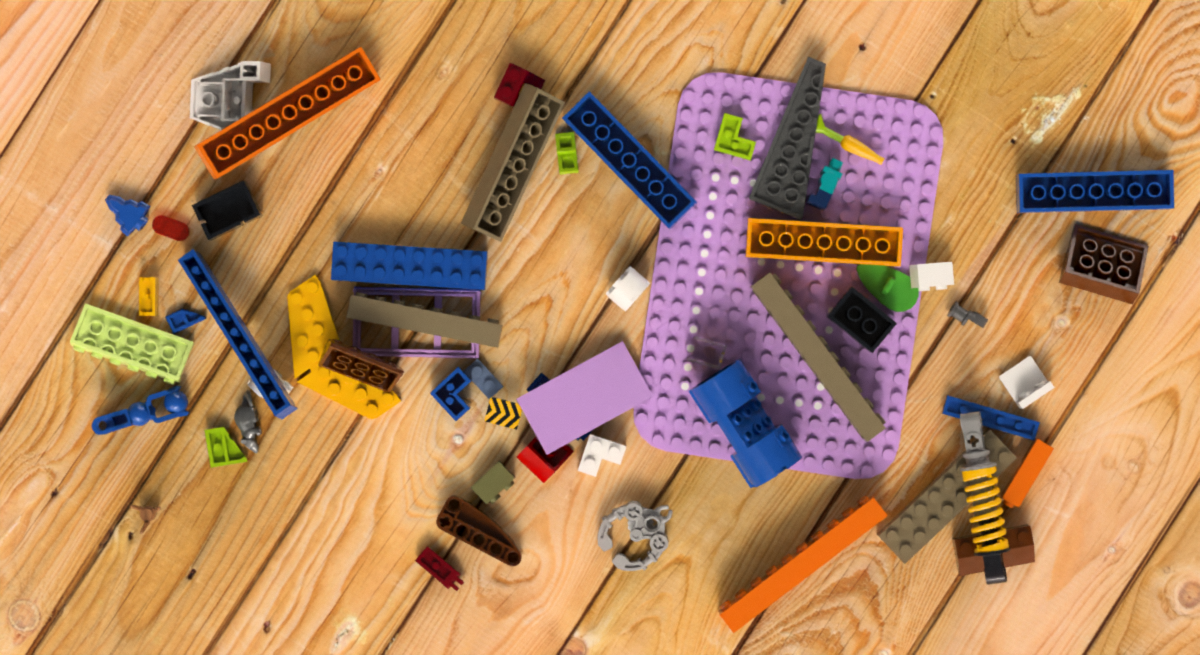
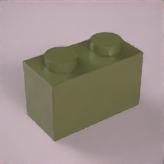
(493, 482)

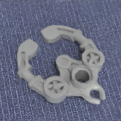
(641, 530)

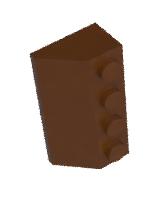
(1019, 541)

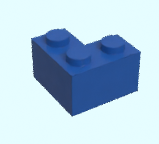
(447, 393)

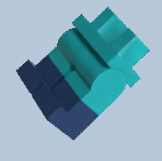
(826, 184)

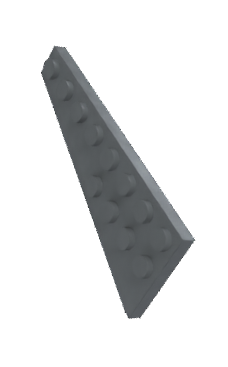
(787, 166)

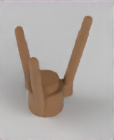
(147, 514)

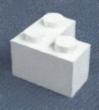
(598, 449)

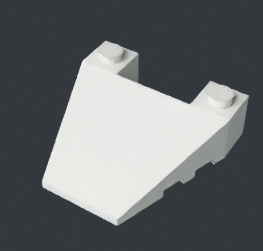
(226, 94)

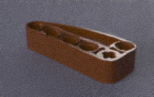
(477, 523)

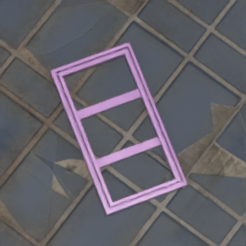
(437, 352)

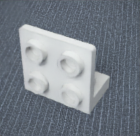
(1025, 382)

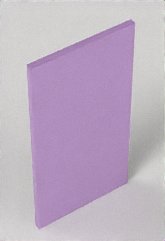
(584, 397)

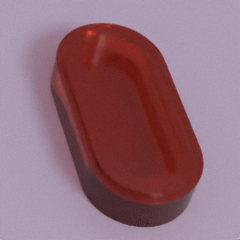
(171, 228)

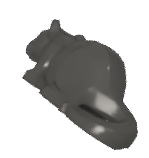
(246, 419)

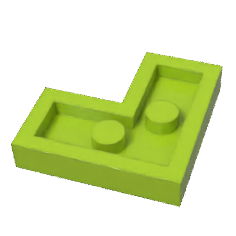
(728, 139)

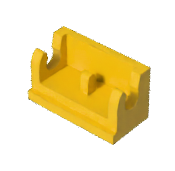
(148, 296)

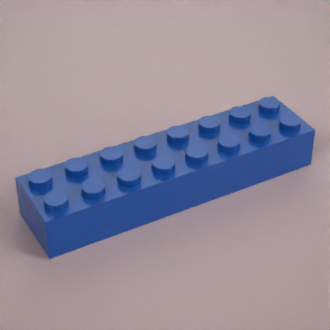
(629, 160)
(1095, 191)
(409, 265)

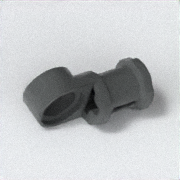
(964, 315)

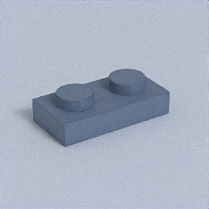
(483, 378)

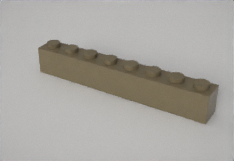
(424, 321)

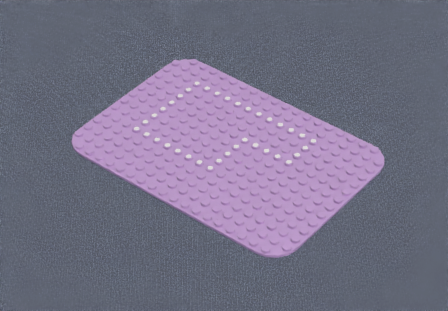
(706, 279)

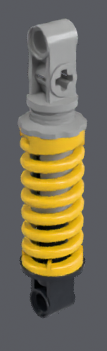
(985, 508)

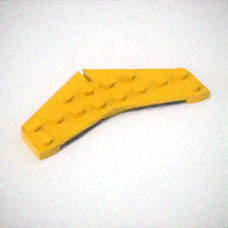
(310, 330)

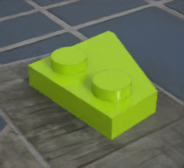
(222, 448)

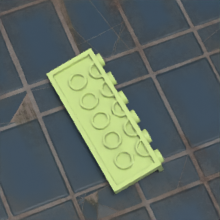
(131, 344)

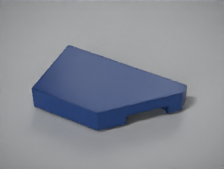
(183, 319)

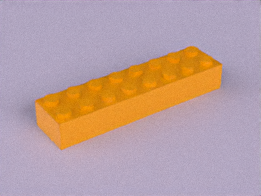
(824, 242)

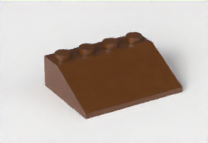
(1104, 264)
(360, 365)

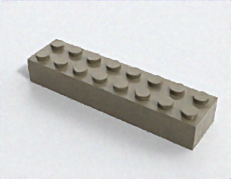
(513, 162)
(938, 503)

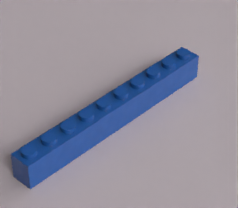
(237, 334)

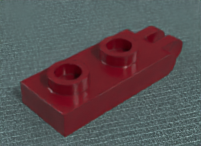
(439, 568)

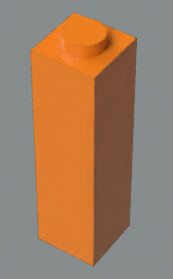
(1026, 473)

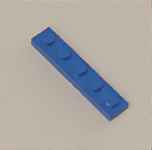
(992, 418)

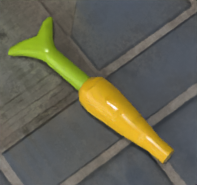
(849, 143)

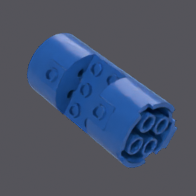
(759, 445)

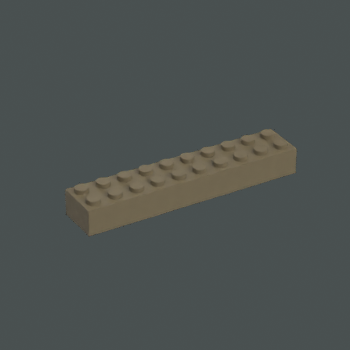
(817, 357)

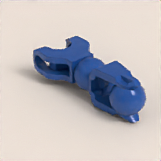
(140, 413)

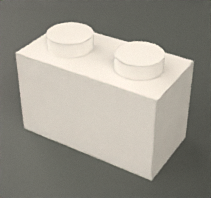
(931, 274)

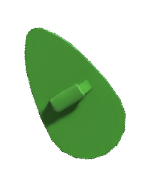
(888, 286)

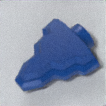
(128, 213)

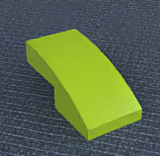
(566, 153)

